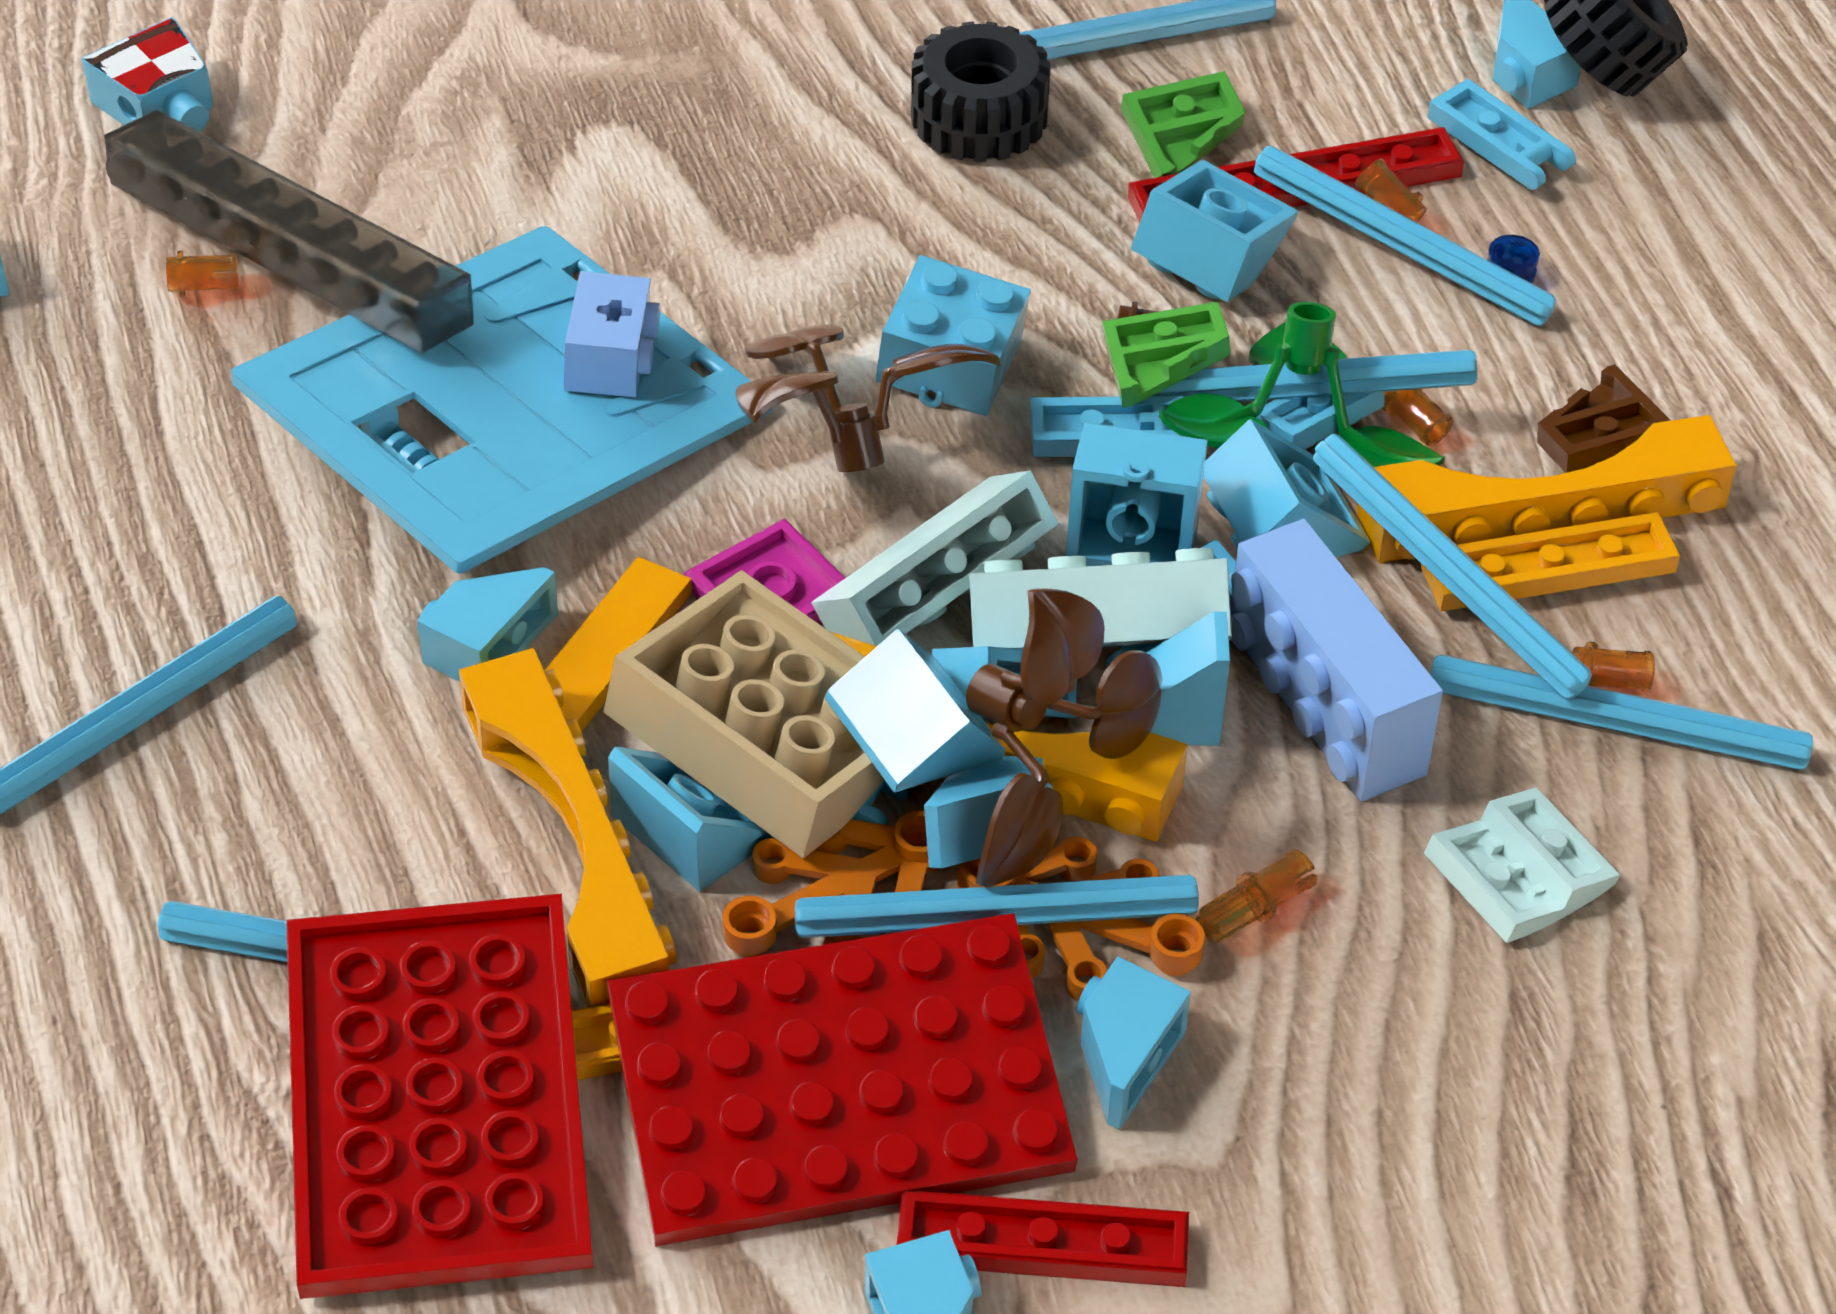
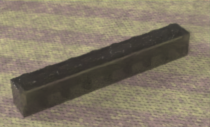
(291, 231)

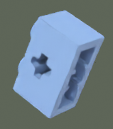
(610, 334)

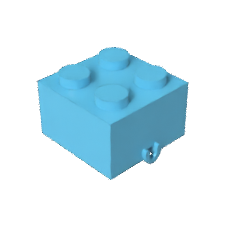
(955, 307)
(1134, 494)

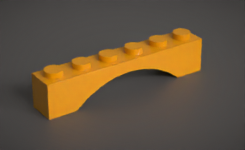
(1668, 470)
(521, 728)
(1122, 793)

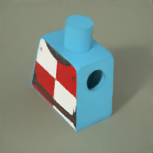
(148, 74)

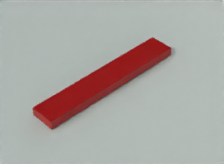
(1412, 157)

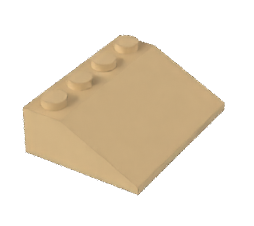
(742, 709)

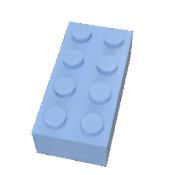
(1333, 660)

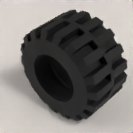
(1619, 40)
(980, 91)

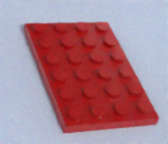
(838, 1078)
(434, 1097)

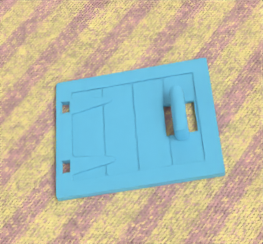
(501, 388)

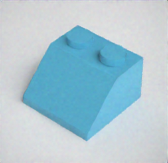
(1212, 230)
(1271, 482)

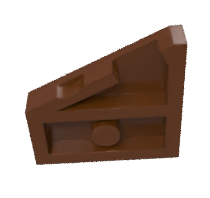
(1597, 422)

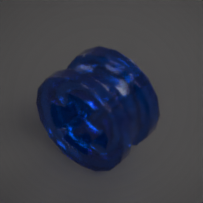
(1515, 255)

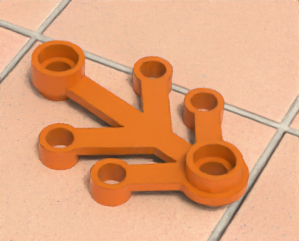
(837, 876)
(1167, 933)

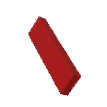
(1054, 1236)

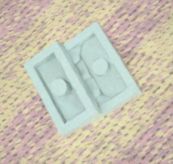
(1521, 864)

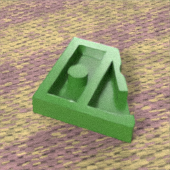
(1182, 120)
(1163, 348)

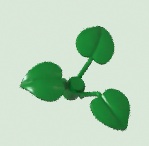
(1304, 346)

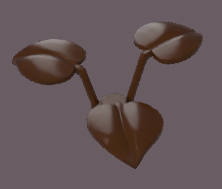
(851, 426)
(1059, 647)

